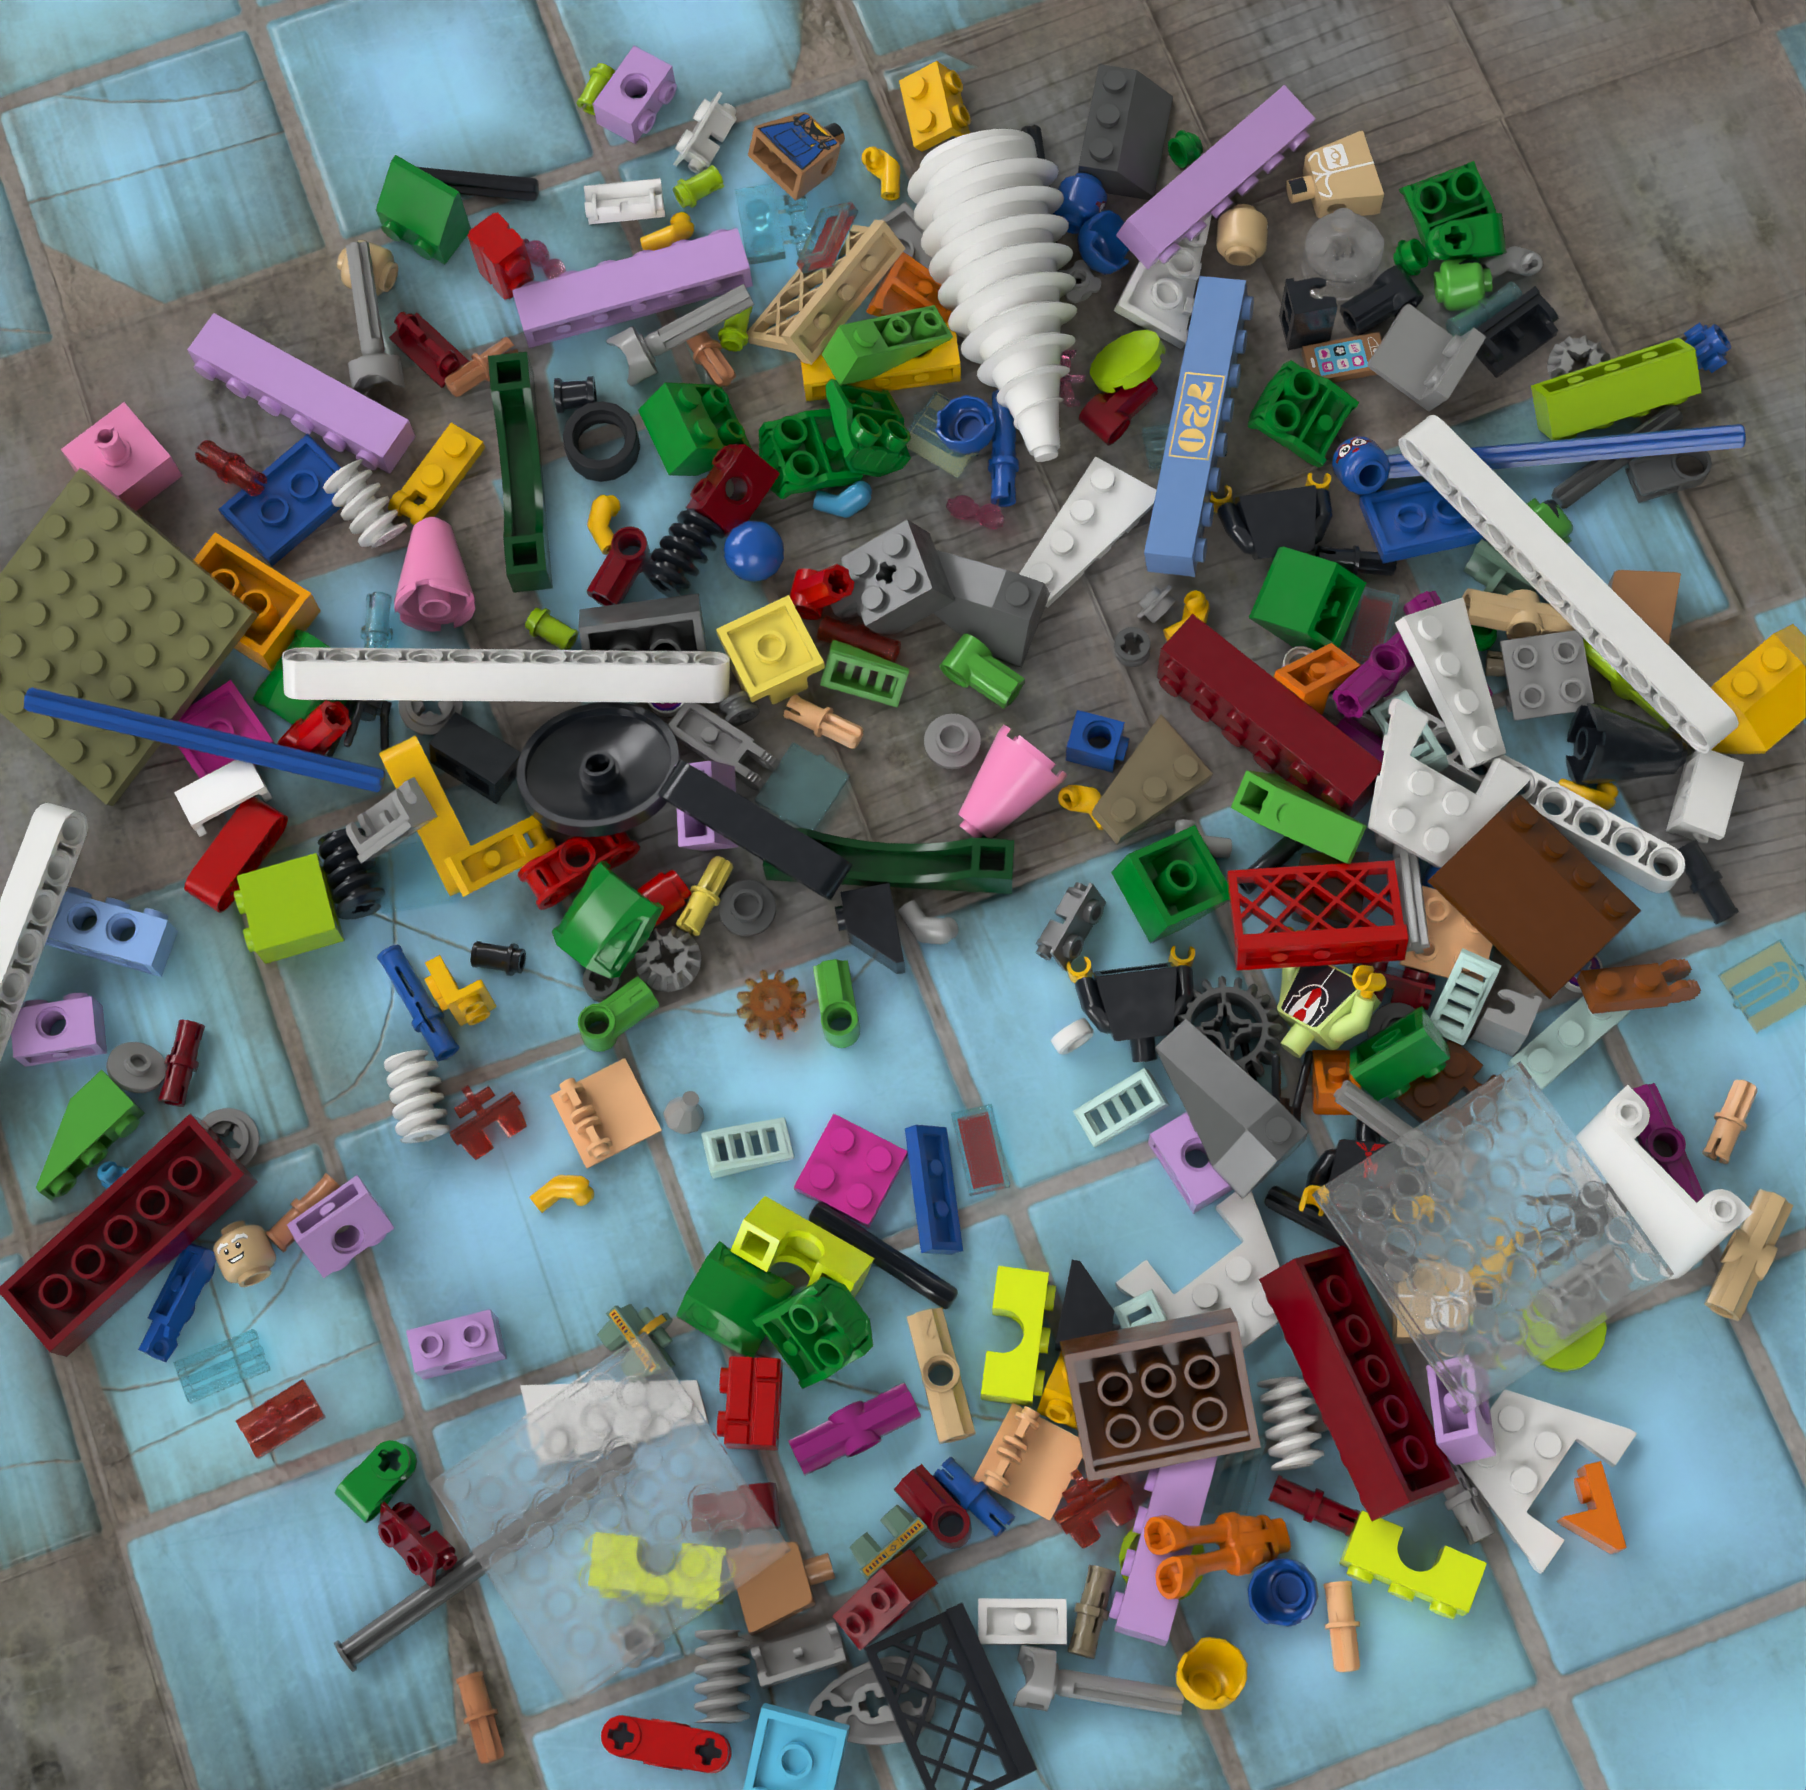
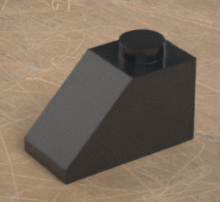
(872, 924)
(1084, 1307)

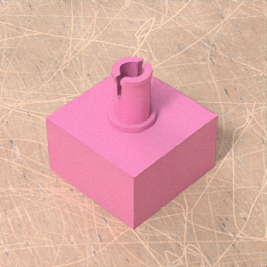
(124, 457)

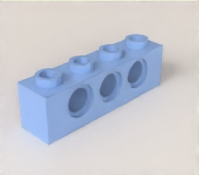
(144, 952)

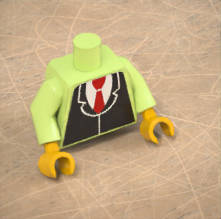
(1326, 1004)

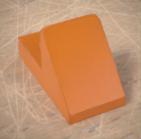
(1317, 675)
(1329, 1072)
(1600, 1522)

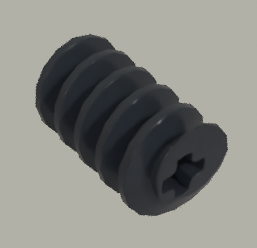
(680, 551)
(349, 877)

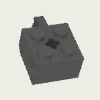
(895, 580)

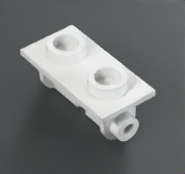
(712, 120)
(624, 201)

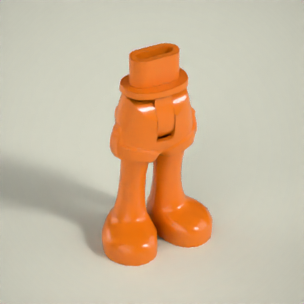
(1242, 1543)

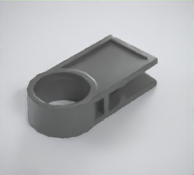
(1660, 476)

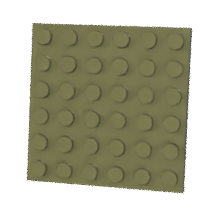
(111, 618)

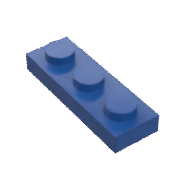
(933, 1189)

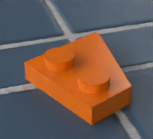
(906, 288)

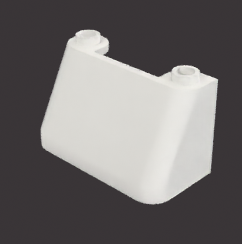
(1662, 1208)

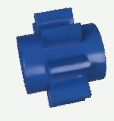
(1710, 346)

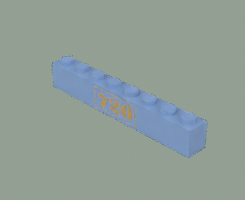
(1197, 427)

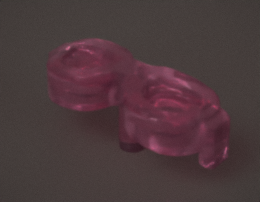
(539, 256)
(1065, 382)
(965, 509)

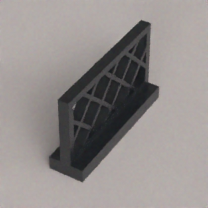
(983, 1688)

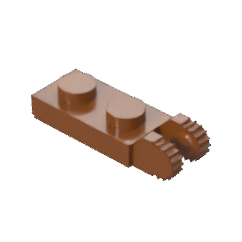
(1637, 986)

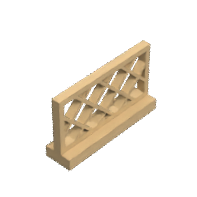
(845, 286)

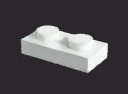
(1022, 1621)

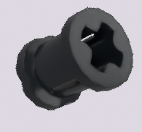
(574, 393)

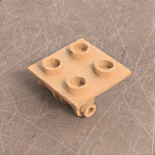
(1447, 936)
(605, 1112)
(1030, 1461)

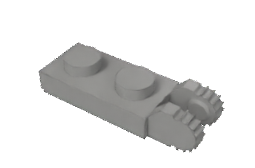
(720, 742)

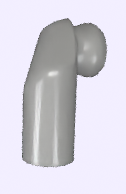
(1516, 260)
(1218, 846)
(925, 928)

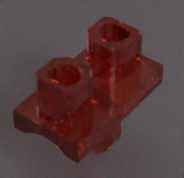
(503, 1110)
(280, 1418)
(1109, 1497)

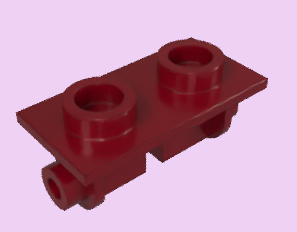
(426, 347)
(1408, 984)
(403, 1529)

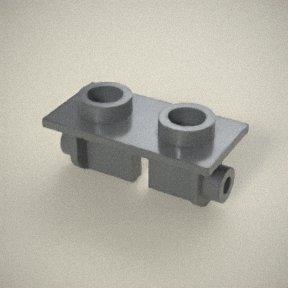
(1082, 909)

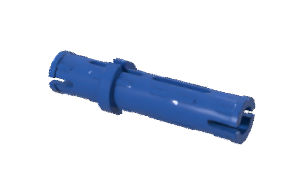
(1004, 461)
(441, 1040)

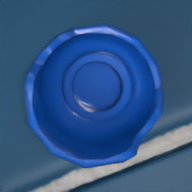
(1100, 245)
(966, 424)
(754, 551)
(1283, 1592)

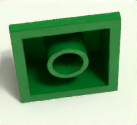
(422, 211)
(1171, 883)
(1399, 1055)

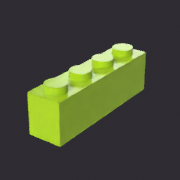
(1616, 389)

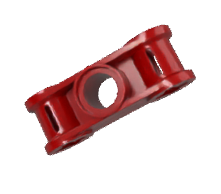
(565, 879)
(666, 1744)

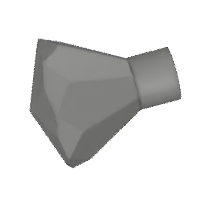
(684, 1113)

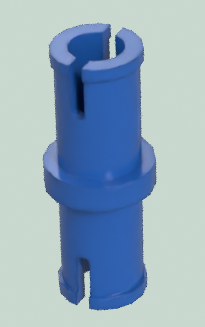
(974, 1496)

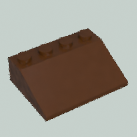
(1534, 896)
(1160, 1394)

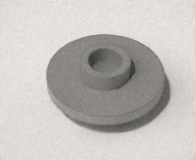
(952, 741)
(136, 1067)

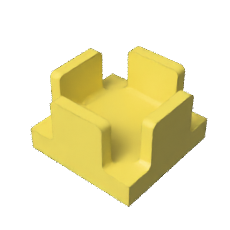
(771, 651)

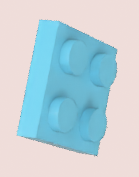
(795, 1751)

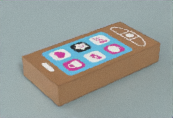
(1342, 358)

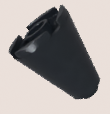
(1619, 747)

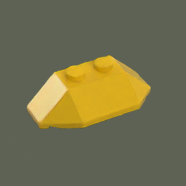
(1765, 693)

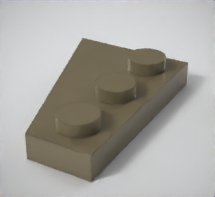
(1150, 782)

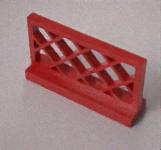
(1327, 944)

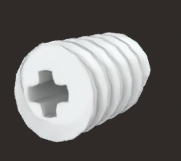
(362, 505)
(414, 1096)
(1290, 1423)

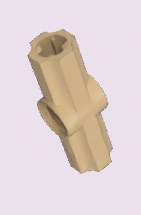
(1517, 613)
(1748, 1255)
(946, 1402)

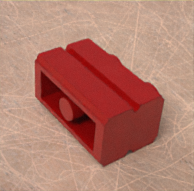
(500, 255)
(752, 1403)

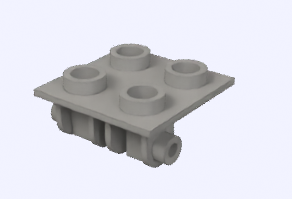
(1546, 675)

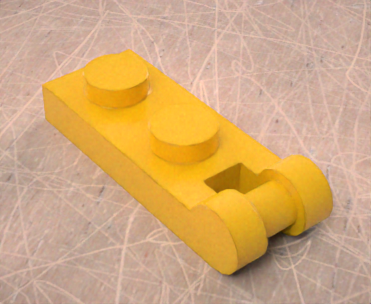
(438, 474)
(498, 855)

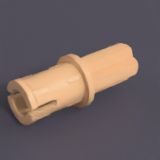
(823, 722)
(1730, 1121)
(1342, 1626)

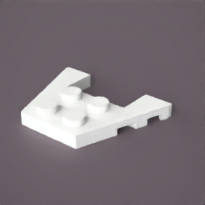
(1424, 808)
(1228, 1283)
(1529, 1446)

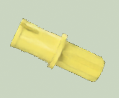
(705, 895)

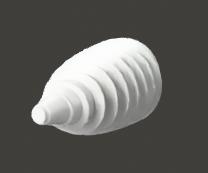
(997, 267)

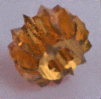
(775, 1020)

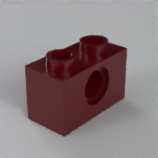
(751, 482)
(885, 1599)

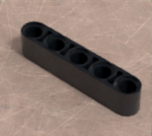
(755, 830)

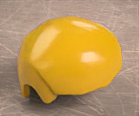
(1212, 1673)

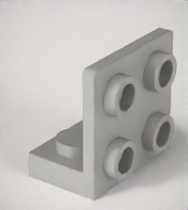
(1424, 357)

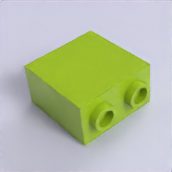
(288, 909)

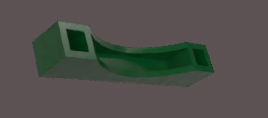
(521, 472)
(951, 865)

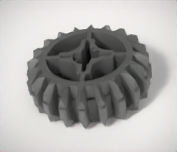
(1263, 1029)

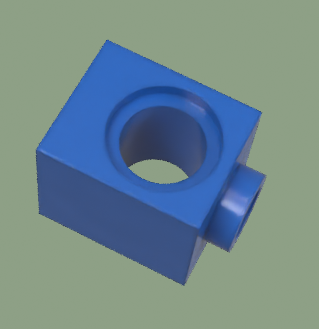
(1089, 726)

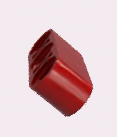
(235, 851)

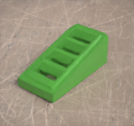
(846, 683)

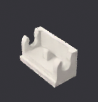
(220, 792)
(1705, 796)

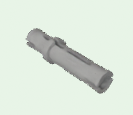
(1465, 1506)

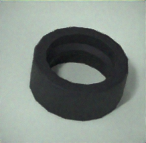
(595, 414)

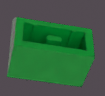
(690, 426)
(1307, 600)

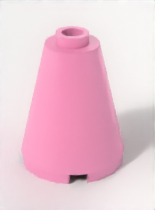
(433, 579)
(1007, 785)

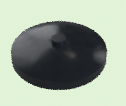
(597, 769)

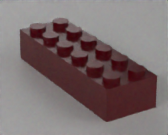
(1266, 718)
(127, 1236)
(1358, 1381)

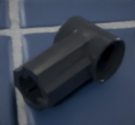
(1380, 301)

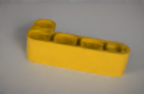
(444, 833)

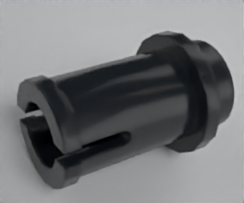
(498, 957)

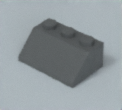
(1125, 132)
(645, 625)

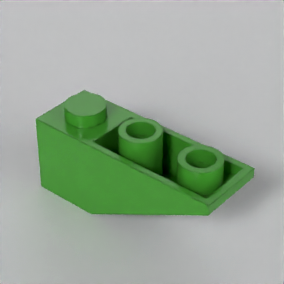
(882, 343)
(1298, 815)
(88, 1128)

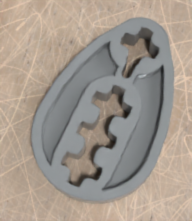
(851, 1690)

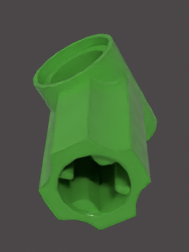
(973, 665)
(836, 1001)
(619, 1011)

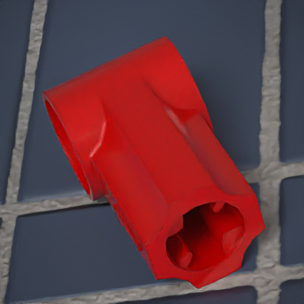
(817, 589)
(319, 729)

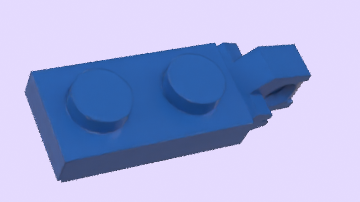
(177, 1301)

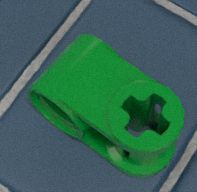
(1473, 237)
(373, 1483)

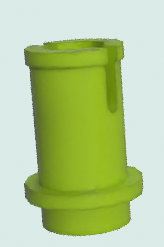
(598, 79)
(697, 187)
(733, 334)
(549, 628)

